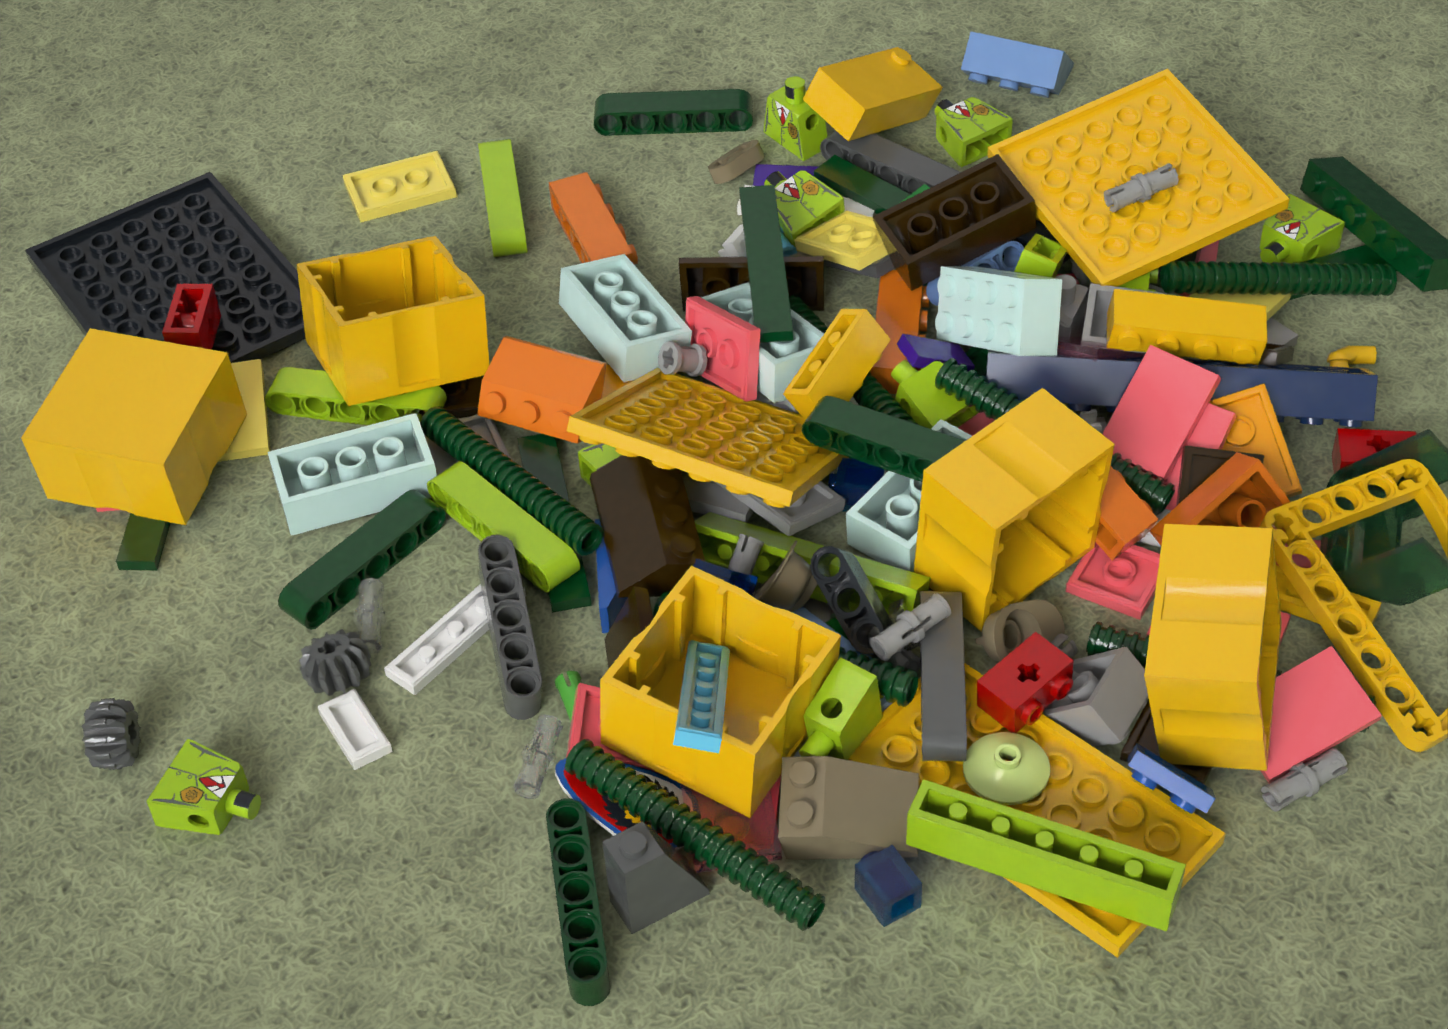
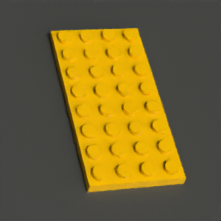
(1082, 793)

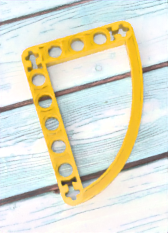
(1344, 606)

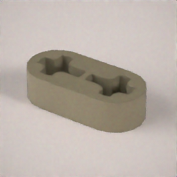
(736, 162)

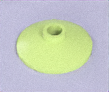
(1003, 780)

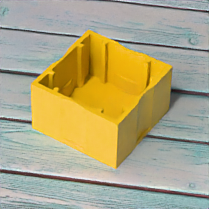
(393, 320)
(135, 425)
(1012, 505)
(1214, 646)
(771, 680)

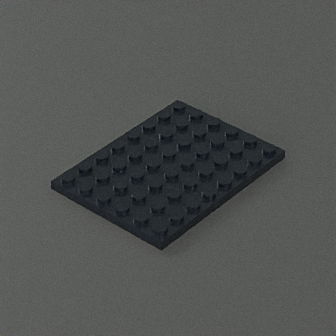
(127, 265)

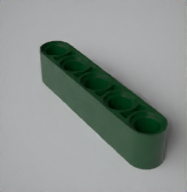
(673, 112)
(876, 437)
(362, 555)
(577, 917)

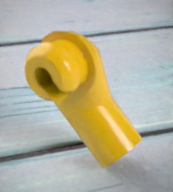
(1352, 355)

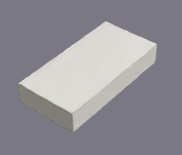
(354, 729)

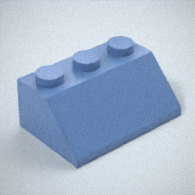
(1016, 64)

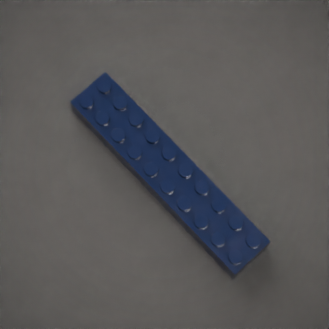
(1294, 390)

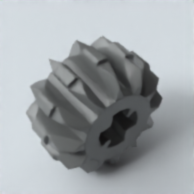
(335, 662)
(111, 734)

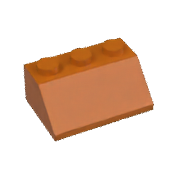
(539, 387)
(1232, 496)

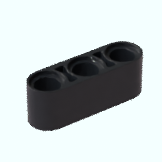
(838, 590)

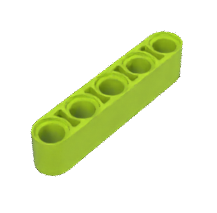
(502, 198)
(314, 396)
(489, 512)

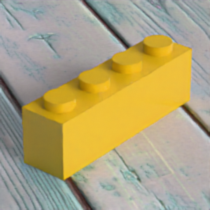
(1187, 326)

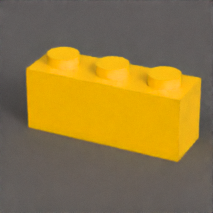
(838, 360)

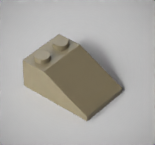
(843, 808)

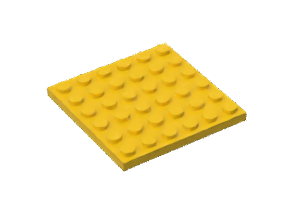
(1128, 133)
(709, 436)

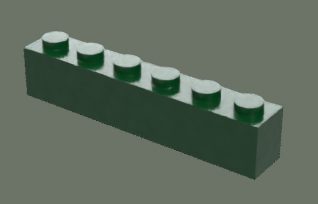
(1379, 221)

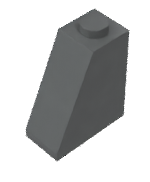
(648, 877)

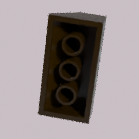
(956, 221)
(713, 274)
(645, 524)

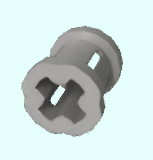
(686, 359)

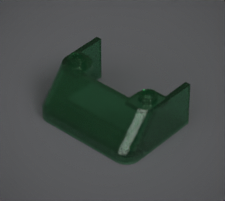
(1370, 551)

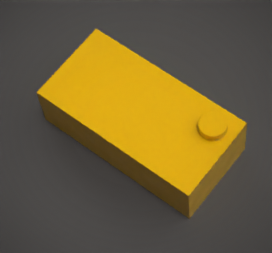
(872, 93)

